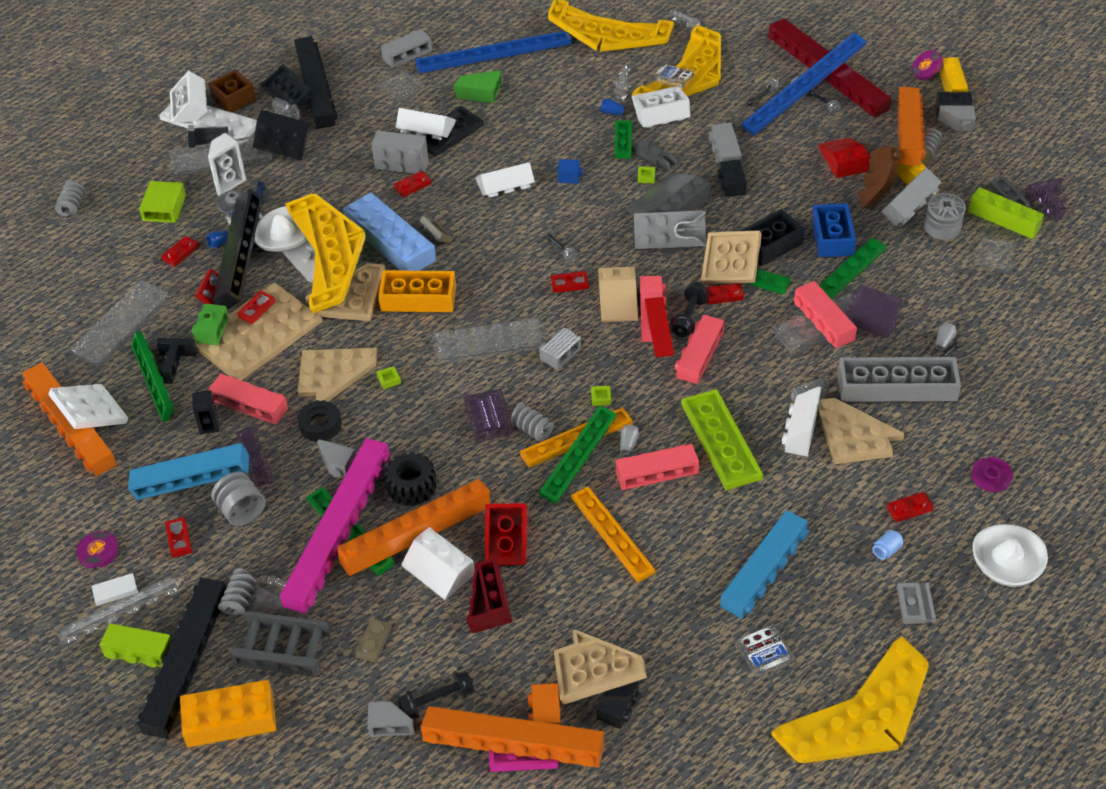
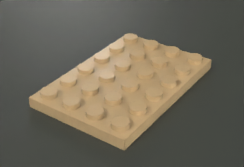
(250, 346)

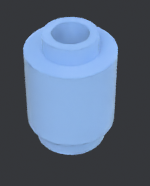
(887, 544)

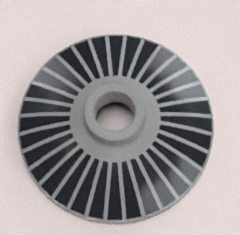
(227, 200)

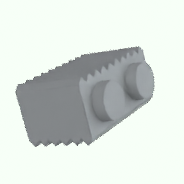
(560, 348)

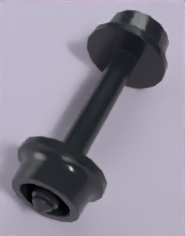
(682, 323)
(463, 684)

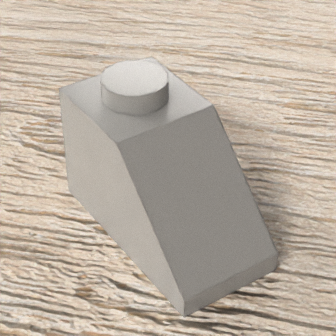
(958, 117)
(336, 457)
(388, 720)

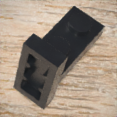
(204, 135)
(173, 350)

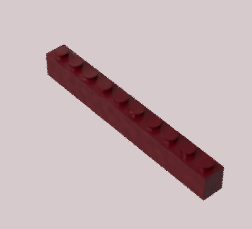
(843, 78)

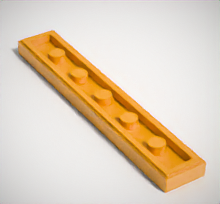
(562, 442)
(613, 534)

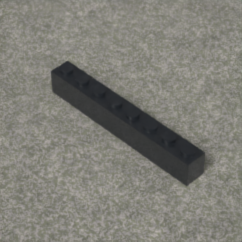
(315, 78)
(238, 249)
(182, 659)

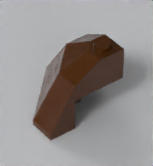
(882, 176)

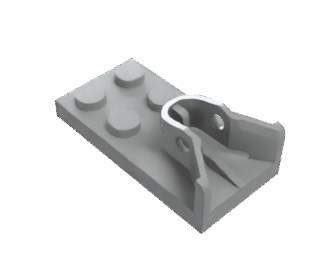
(670, 229)

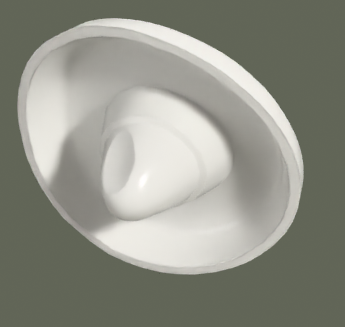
(278, 232)
(1010, 554)

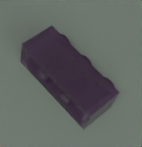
(258, 465)

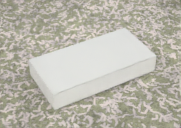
(114, 589)

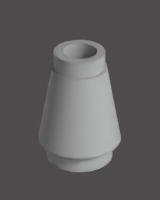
(945, 335)
(628, 439)

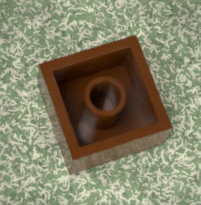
(232, 91)

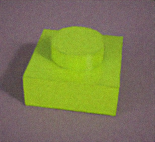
(646, 174)
(388, 377)
(601, 395)

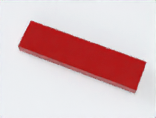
(659, 327)

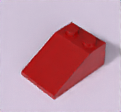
(845, 157)
(507, 533)

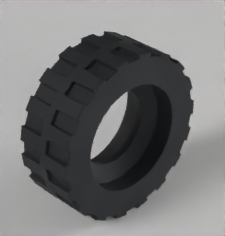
(316, 409)

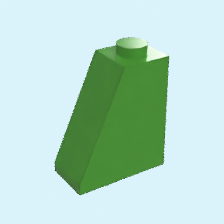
(479, 86)

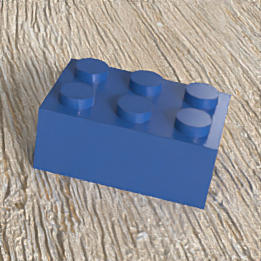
(833, 230)

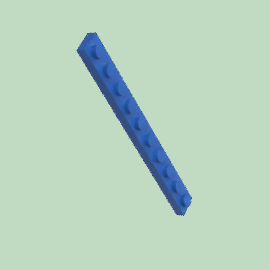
(493, 51)
(803, 84)

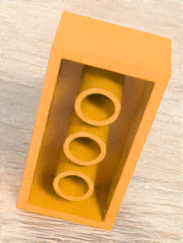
(417, 291)
(227, 713)

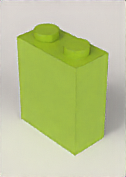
(162, 201)

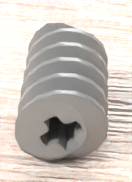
(932, 141)
(69, 198)
(531, 422)
(237, 593)

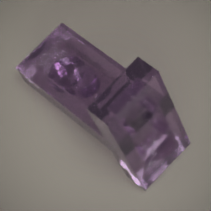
(1047, 193)

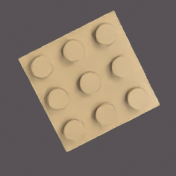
(731, 257)

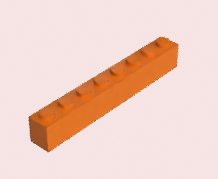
(910, 126)
(86, 441)
(402, 531)
(513, 736)

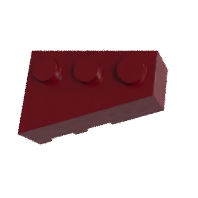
(489, 598)

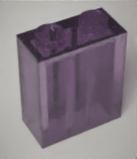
(873, 310)
(488, 415)

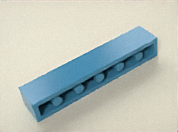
(188, 471)
(764, 564)

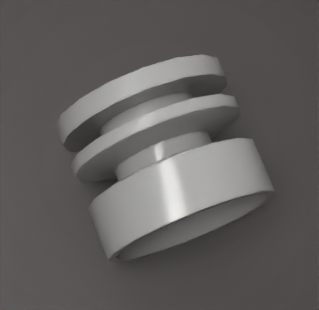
(944, 216)
(238, 498)

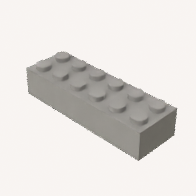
(898, 379)

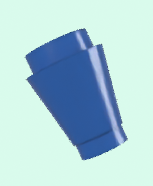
(612, 107)
(217, 239)

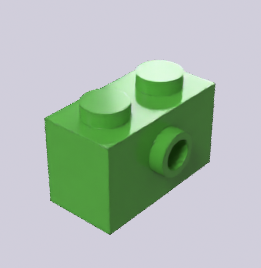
(210, 324)

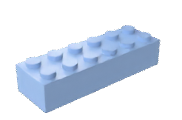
(391, 234)

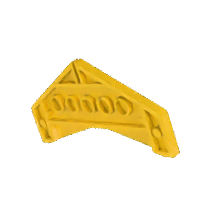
(610, 32)
(701, 56)
(336, 247)
(867, 721)

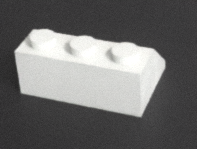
(188, 99)
(661, 106)
(424, 123)
(226, 163)
(505, 180)
(802, 422)
(438, 563)

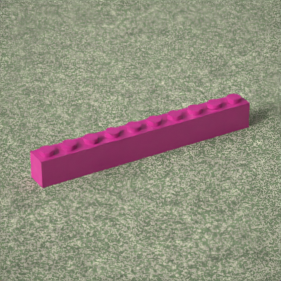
(335, 526)

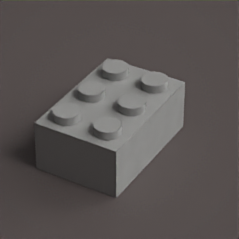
(400, 152)
(912, 197)

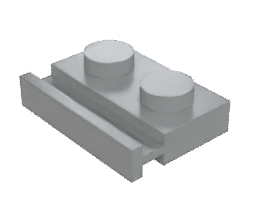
(915, 603)

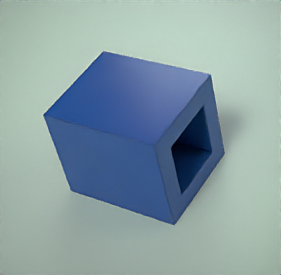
(569, 171)

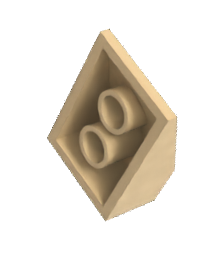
(617, 294)

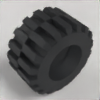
(410, 490)

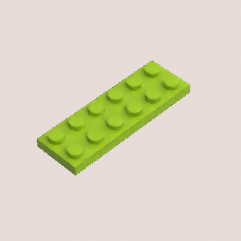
(721, 439)

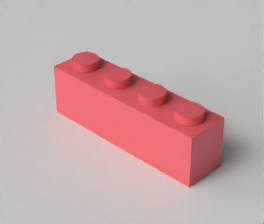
(649, 288)
(825, 314)
(699, 349)
(249, 398)
(657, 466)

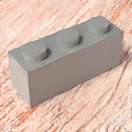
(406, 48)
(724, 143)

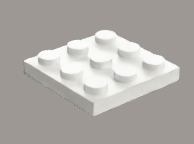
(88, 406)

